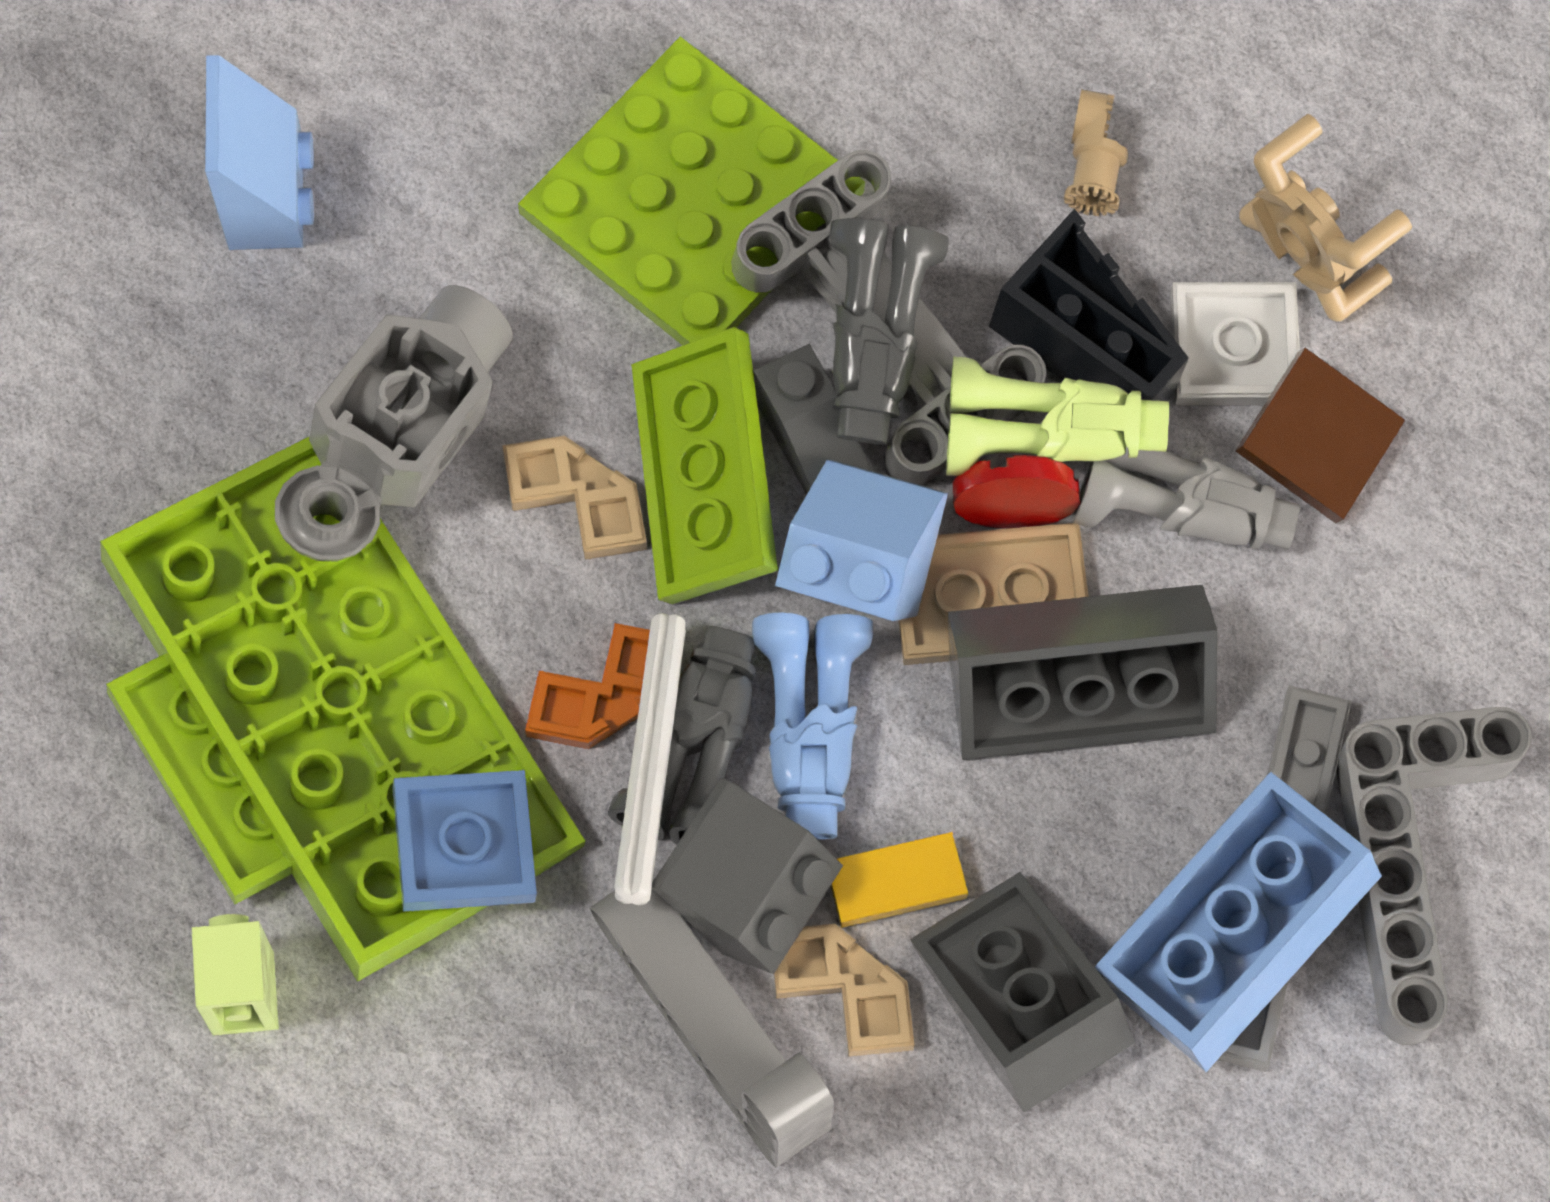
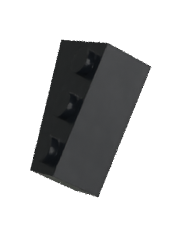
(1086, 319)

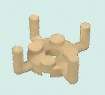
(1307, 229)

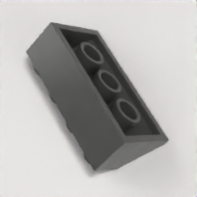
(1083, 671)

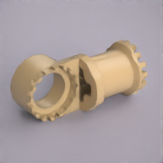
(1096, 157)

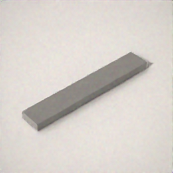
(1307, 761)

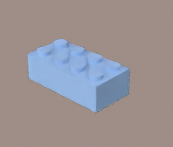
(1239, 921)

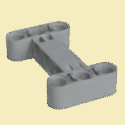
(827, 270)

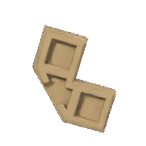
(561, 472)
(873, 995)

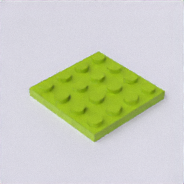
(671, 185)

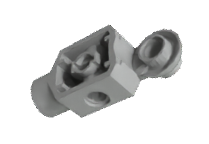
(393, 421)

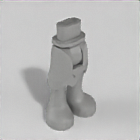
(1209, 503)

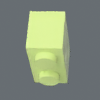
(234, 976)

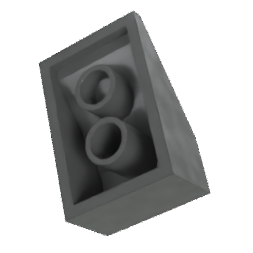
(1024, 991)

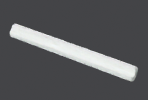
(650, 760)

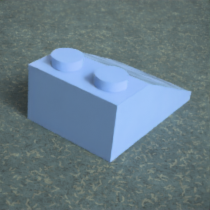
(255, 161)

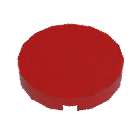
(1016, 496)

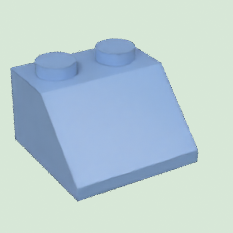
(863, 541)

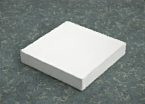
(1235, 340)

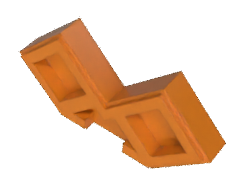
(589, 711)

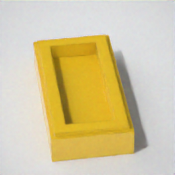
(898, 880)

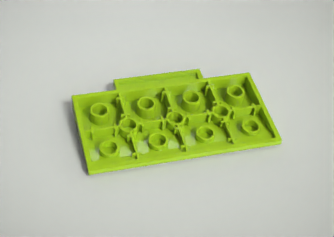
(298, 701)

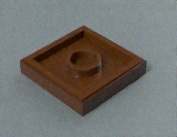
(1320, 435)

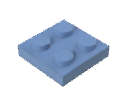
(464, 840)

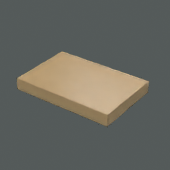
(992, 571)

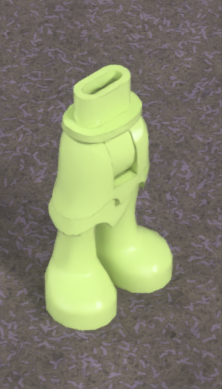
(1081, 424)

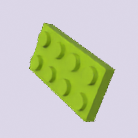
(704, 466)

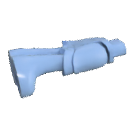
(814, 751)

